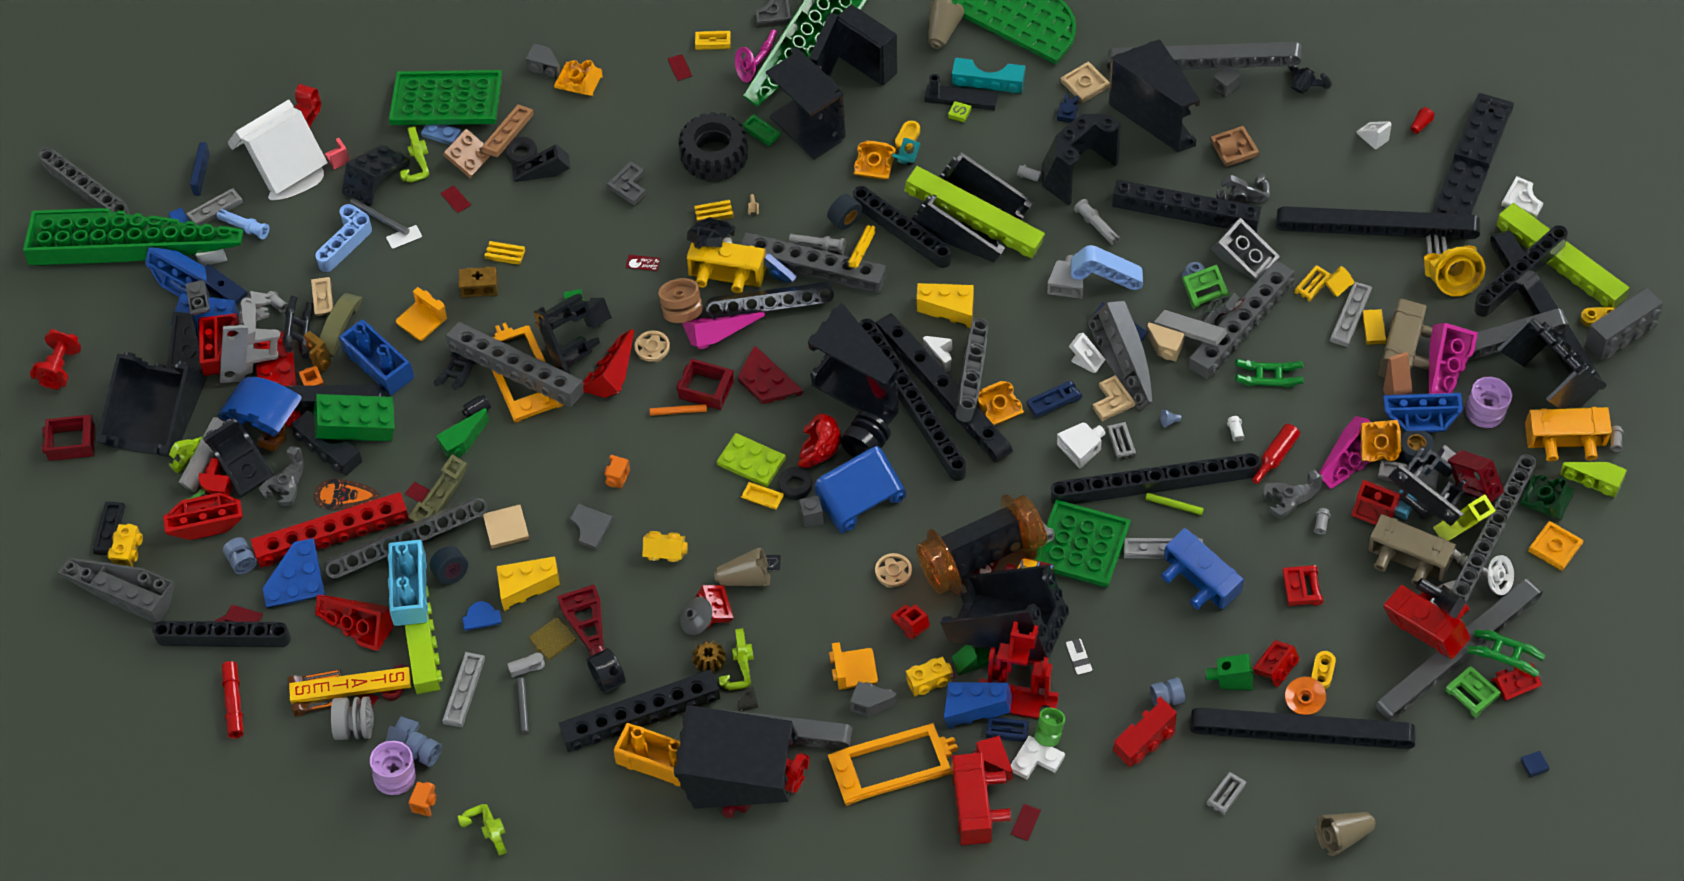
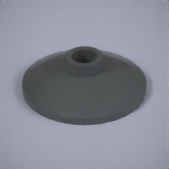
(696, 616)

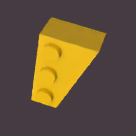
(946, 301)

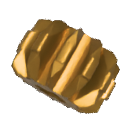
(709, 656)

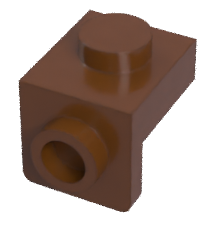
(272, 443)

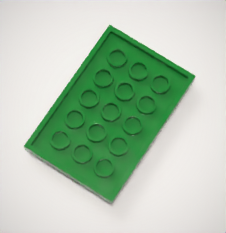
(446, 97)

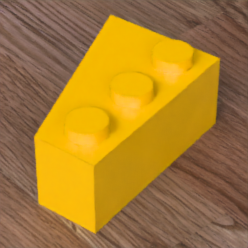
(526, 579)

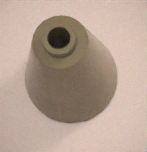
(943, 21)
(744, 570)
(1343, 830)

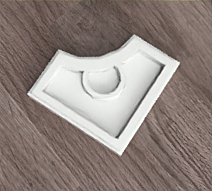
(1522, 195)

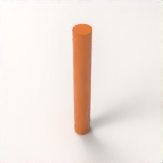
(678, 410)

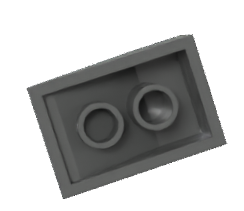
(1244, 250)

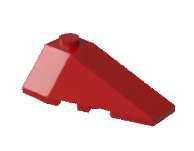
(611, 368)
(361, 620)

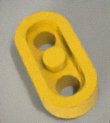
(1597, 312)
(1322, 671)

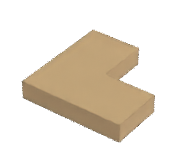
(1117, 399)

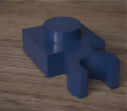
(1068, 109)

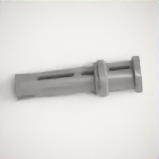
(1091, 216)
(825, 243)

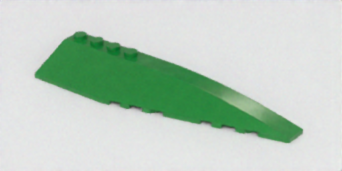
(800, 32)
(109, 236)

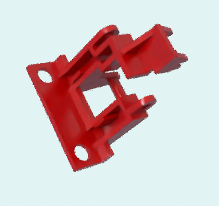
(1025, 701)

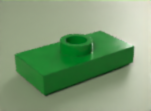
(761, 130)

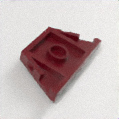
(766, 379)

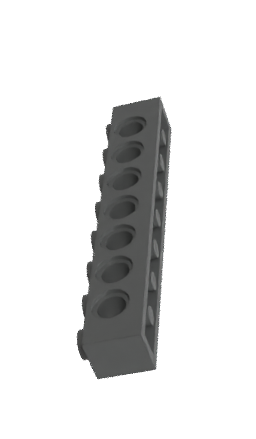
(821, 264)
(1257, 302)
(514, 364)

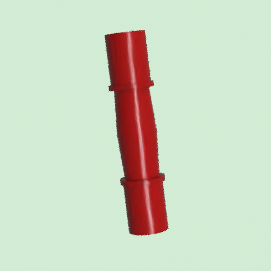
(232, 699)

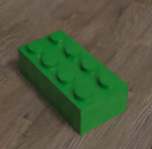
(354, 417)

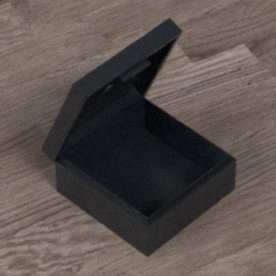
(858, 42)

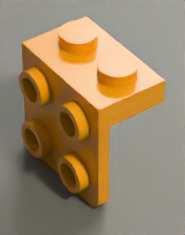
(423, 315)
(852, 667)

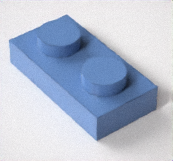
(441, 133)

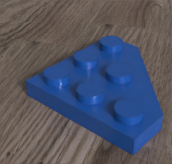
(295, 577)

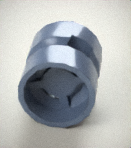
(239, 555)
(1171, 691)
(425, 749)

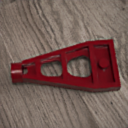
(580, 600)

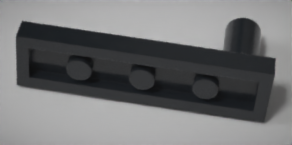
(947, 95)
(1443, 597)

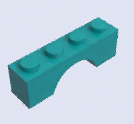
(968, 75)

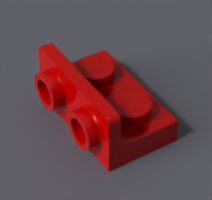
(719, 601)
(1277, 662)
(1515, 682)

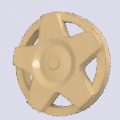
(652, 346)
(893, 570)

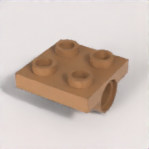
(1234, 146)
(466, 153)

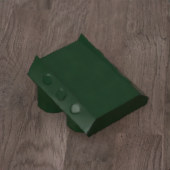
(1547, 496)

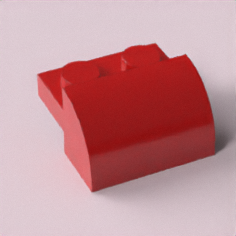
(1374, 501)

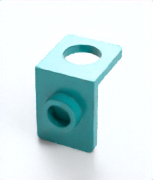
(904, 157)

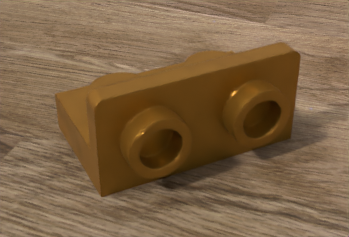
(317, 351)

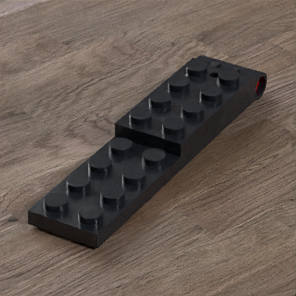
(1474, 155)

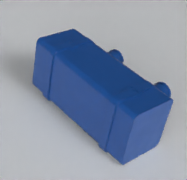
(376, 357)
(1202, 569)

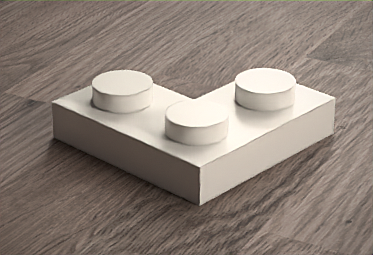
(1033, 754)

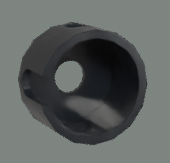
(606, 670)

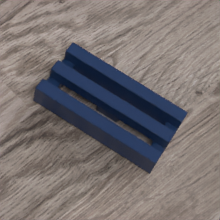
(1007, 732)

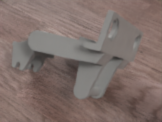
(238, 351)

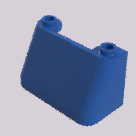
(858, 487)

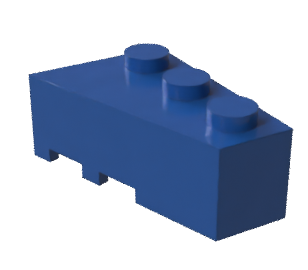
(218, 307)
(975, 701)

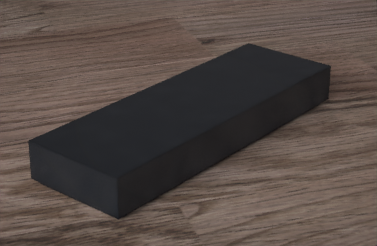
(110, 518)

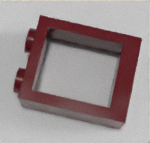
(724, 375)
(68, 424)
(1467, 464)

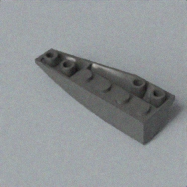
(1123, 350)
(123, 586)

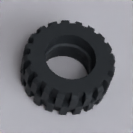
(708, 129)

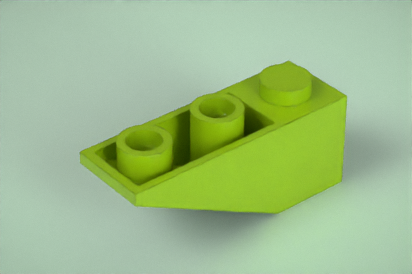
(1596, 475)

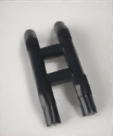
(304, 323)
(459, 376)

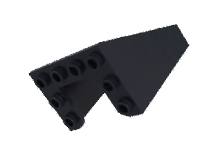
(1153, 93)
(986, 186)
(847, 362)
(148, 405)
(1009, 596)
(733, 758)

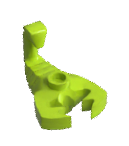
(418, 150)
(185, 450)
(742, 653)
(492, 827)

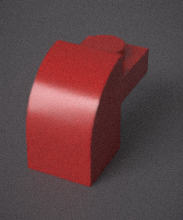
(213, 481)
(911, 620)

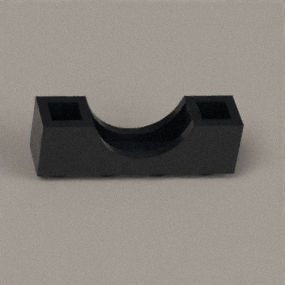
(341, 456)

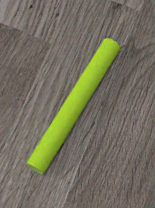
(1174, 504)

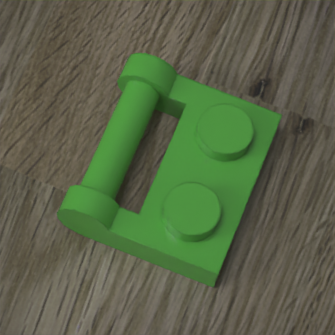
(1202, 280)
(1476, 686)

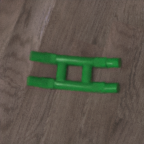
(1278, 367)
(1514, 659)

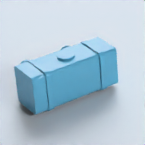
(407, 582)

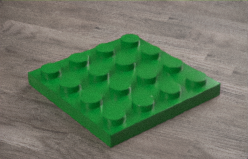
(1084, 543)

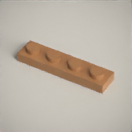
(507, 130)

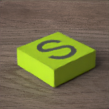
(959, 112)

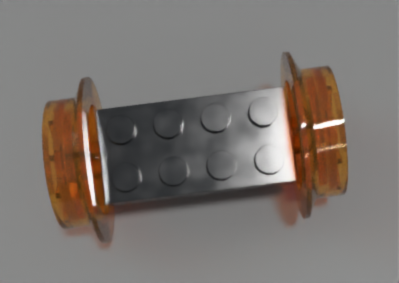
(981, 543)

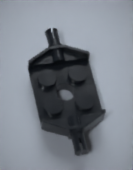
(710, 232)

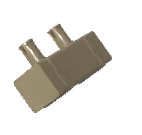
(1404, 335)
(1410, 548)

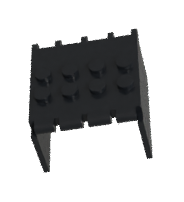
(817, 111)
(1531, 339)

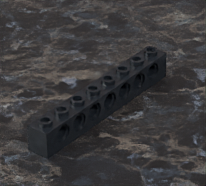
(1183, 205)
(644, 702)

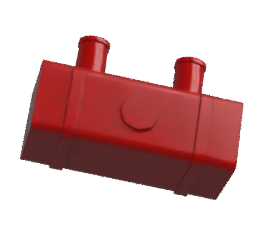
(1427, 621)
(972, 800)

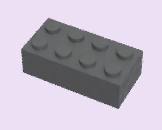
(1624, 325)

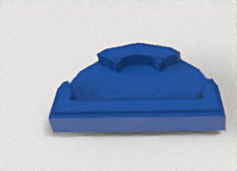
(778, 270)

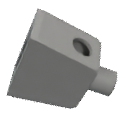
(1061, 281)

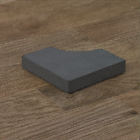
(774, 13)
(591, 525)

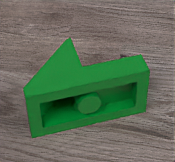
(970, 659)

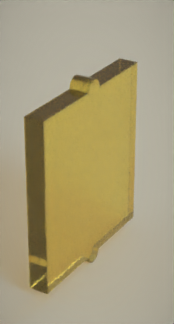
(552, 638)

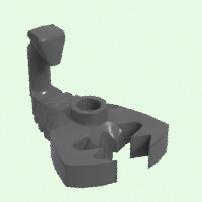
(1242, 192)
(287, 480)
(1294, 495)

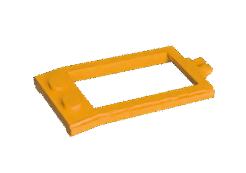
(532, 404)
(847, 776)

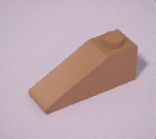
(1398, 376)

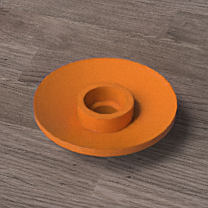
(1305, 687)

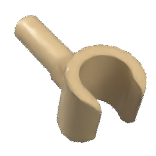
(753, 206)

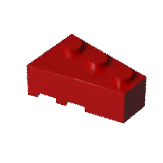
(211, 340)
(1146, 734)

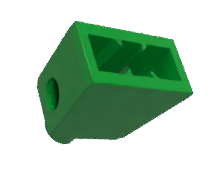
(1232, 672)

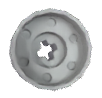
(356, 717)

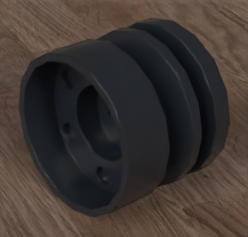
(864, 433)

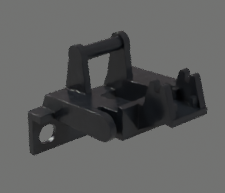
(571, 309)
(1409, 481)

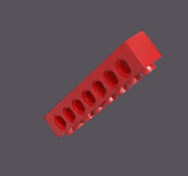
(338, 522)

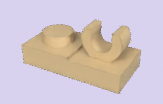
(322, 296)

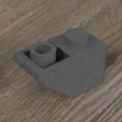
(542, 61)
(198, 297)
(871, 700)

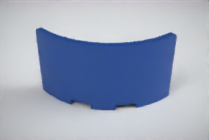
(261, 403)

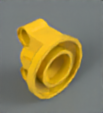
(1462, 277)

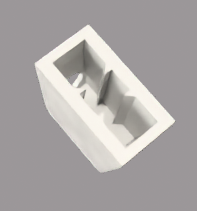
(1081, 443)

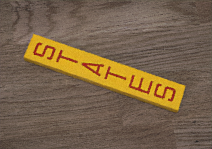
(350, 685)

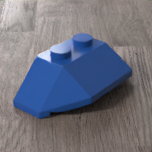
(174, 269)
(1424, 411)

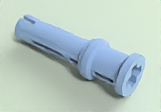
(250, 226)

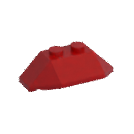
(203, 516)

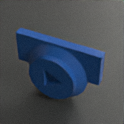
(481, 615)

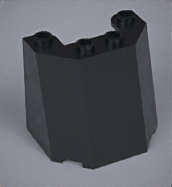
(1086, 132)

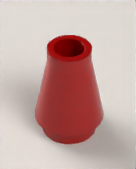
(1422, 119)

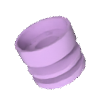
(1488, 402)
(392, 767)

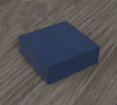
(1534, 764)

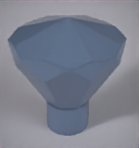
(1168, 418)

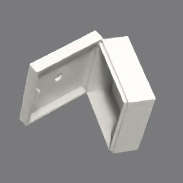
(280, 146)

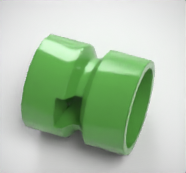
(1049, 727)

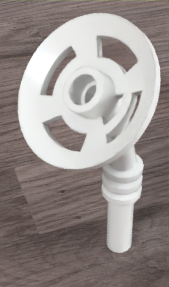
(1494, 575)

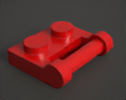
(1296, 587)

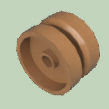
(680, 300)

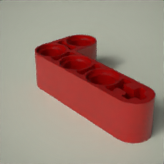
(308, 102)

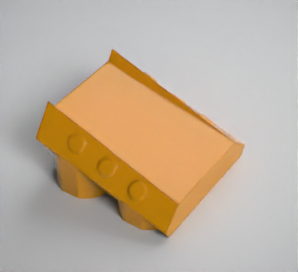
(579, 77)
(874, 160)
(999, 402)
(1380, 440)

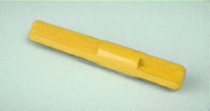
(861, 246)

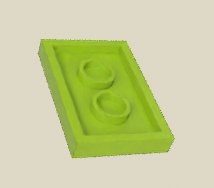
(751, 460)

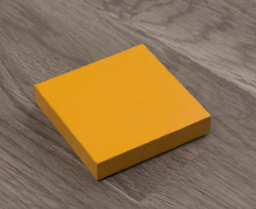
(1555, 545)

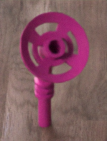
(749, 62)

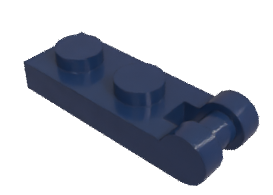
(1053, 399)

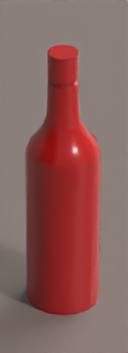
(1277, 450)

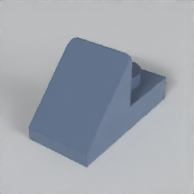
(402, 730)

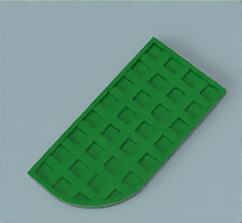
(1035, 25)

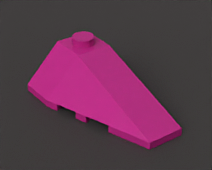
(708, 331)
(1448, 355)
(1345, 455)

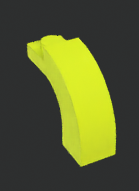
(1472, 514)

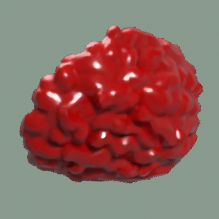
(822, 441)

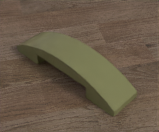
(338, 320)
(442, 491)

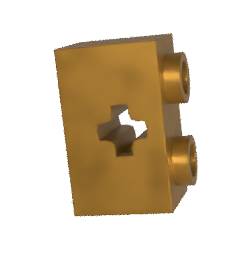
(478, 282)

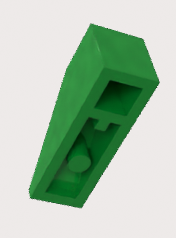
(462, 435)

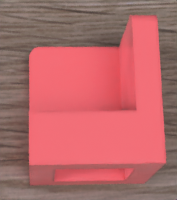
(338, 156)

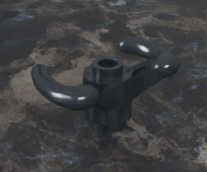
(1305, 78)

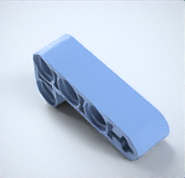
(355, 230)
(1107, 265)

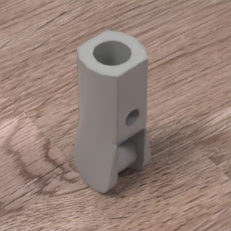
(527, 664)

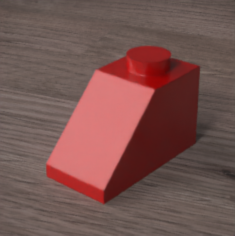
(994, 756)

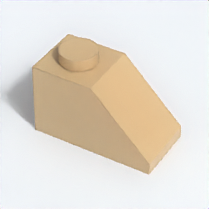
(1165, 341)

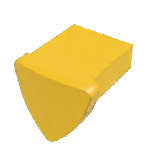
(1339, 281)

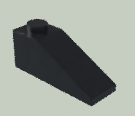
(544, 164)

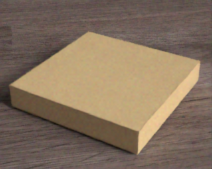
(1085, 82)
(506, 526)

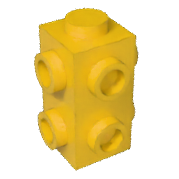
(125, 545)
(664, 546)
(928, 676)

